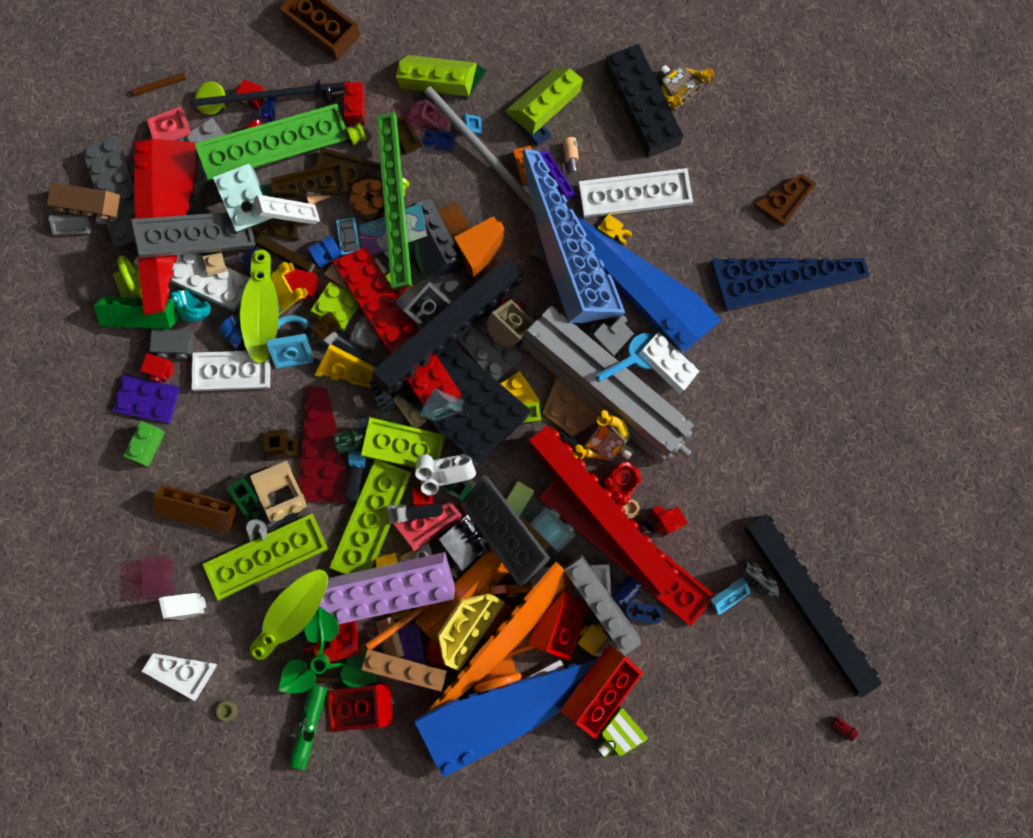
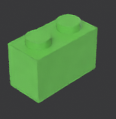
(144, 443)

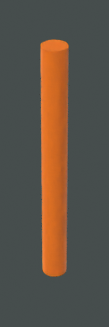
(396, 626)

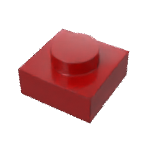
(420, 498)

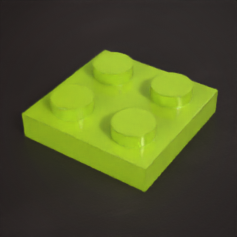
(338, 302)

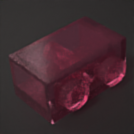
(157, 576)

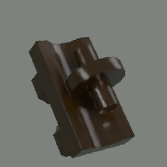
(321, 327)

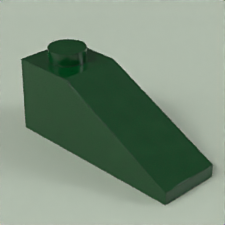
(246, 498)

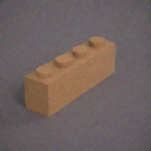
(83, 200)
(404, 671)

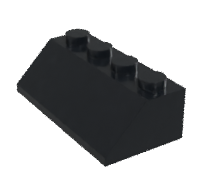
(436, 252)

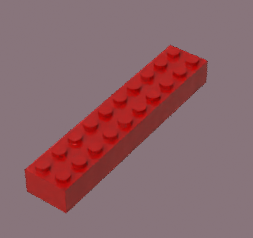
(603, 511)

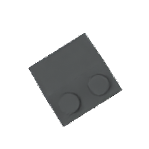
(423, 302)

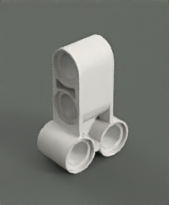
(443, 471)

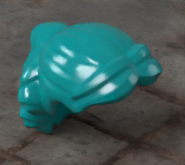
(188, 307)

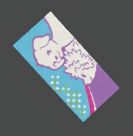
(375, 235)

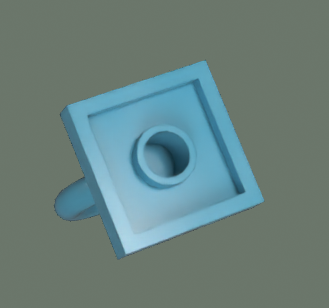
(292, 349)

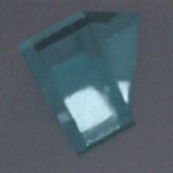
(441, 406)

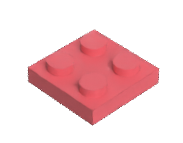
(169, 125)

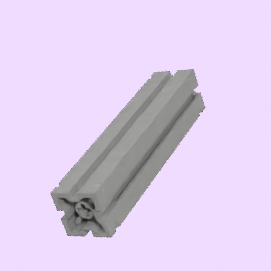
(578, 358)

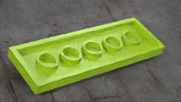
(370, 518)
(265, 558)

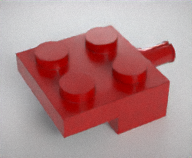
(342, 646)

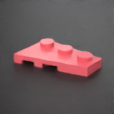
(422, 530)

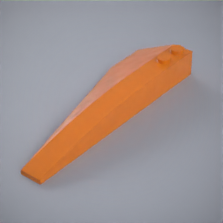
(510, 632)

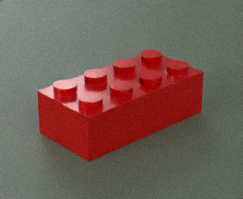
(601, 691)

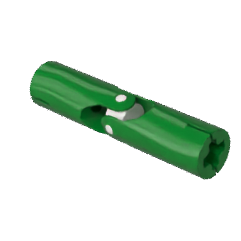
(310, 717)

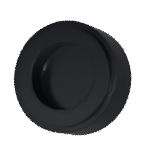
(645, 527)

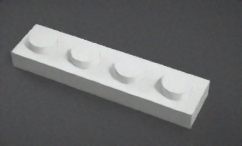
(286, 209)

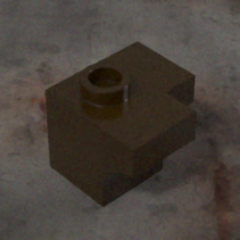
(279, 445)

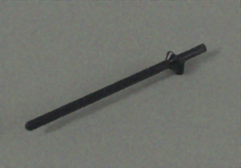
(317, 88)

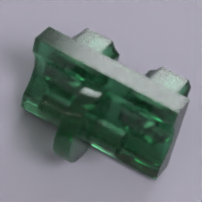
(349, 440)

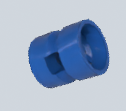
(324, 251)
(232, 330)

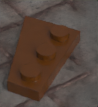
(786, 200)

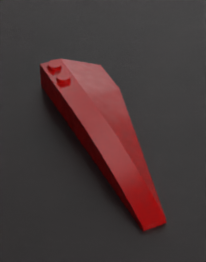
(161, 189)

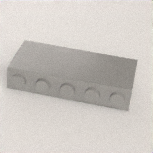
(603, 605)

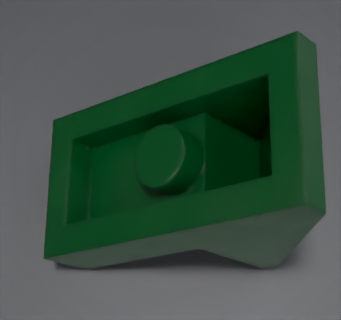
(457, 490)

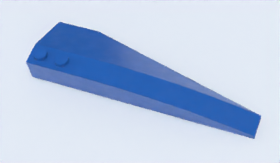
(485, 722)

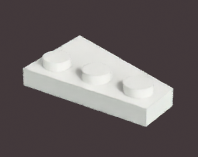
(180, 674)

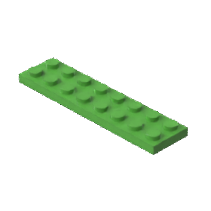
(272, 141)

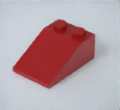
(560, 626)
(360, 707)

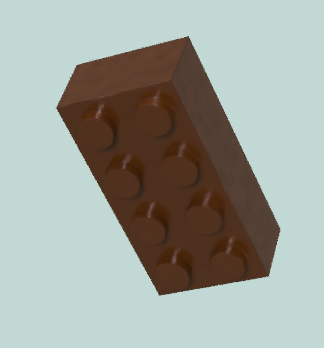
(321, 25)

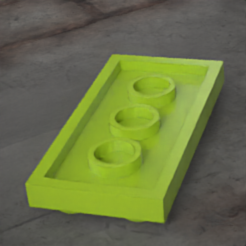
(399, 443)

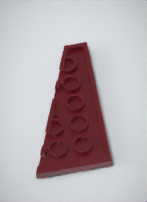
(322, 469)

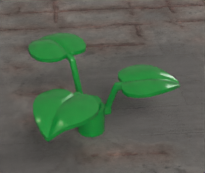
(299, 678)

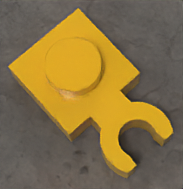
(612, 228)

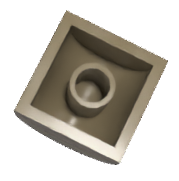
(508, 324)

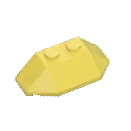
(466, 628)

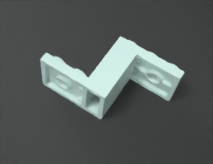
(236, 188)

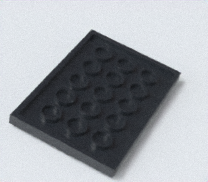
(487, 412)

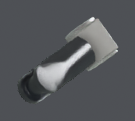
(343, 345)
(400, 513)
(256, 526)

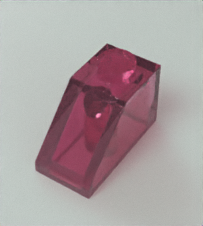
(428, 116)

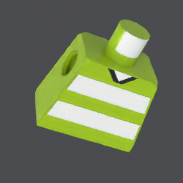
(621, 734)

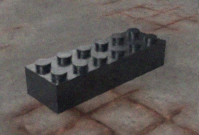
(643, 100)

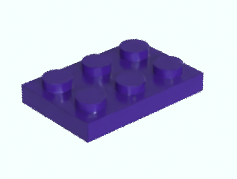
(146, 399)

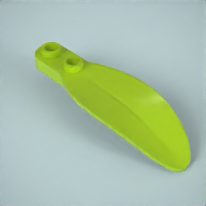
(259, 308)
(290, 612)

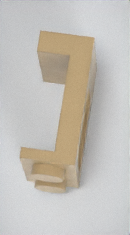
(275, 479)

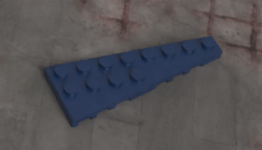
(769, 279)

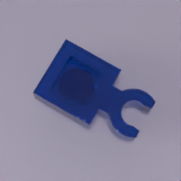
(268, 111)
(443, 140)

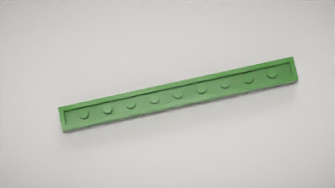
(394, 201)

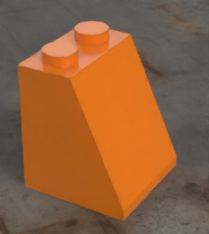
(480, 245)

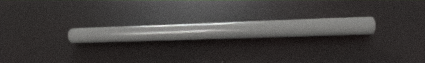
(479, 146)

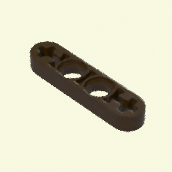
(284, 253)

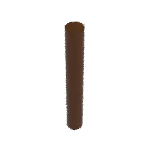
(159, 84)

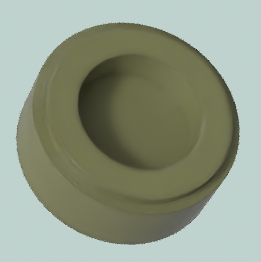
(226, 711)

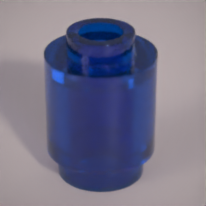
(627, 591)

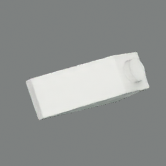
(182, 606)

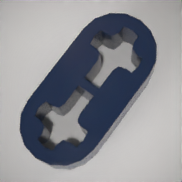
(642, 617)

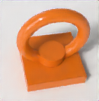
(499, 676)

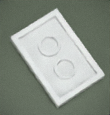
(668, 362)

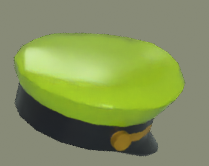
(210, 89)

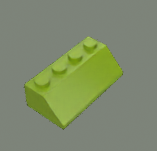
(441, 74)
(545, 98)

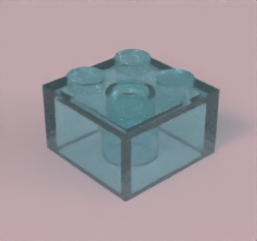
(553, 530)

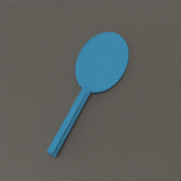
(634, 349)

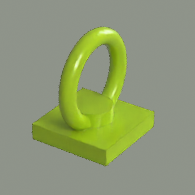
(127, 279)

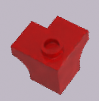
(668, 520)

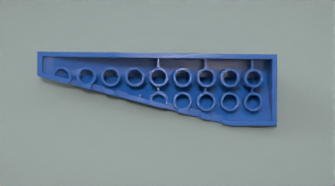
(659, 298)

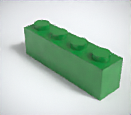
(130, 313)

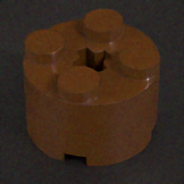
(362, 193)

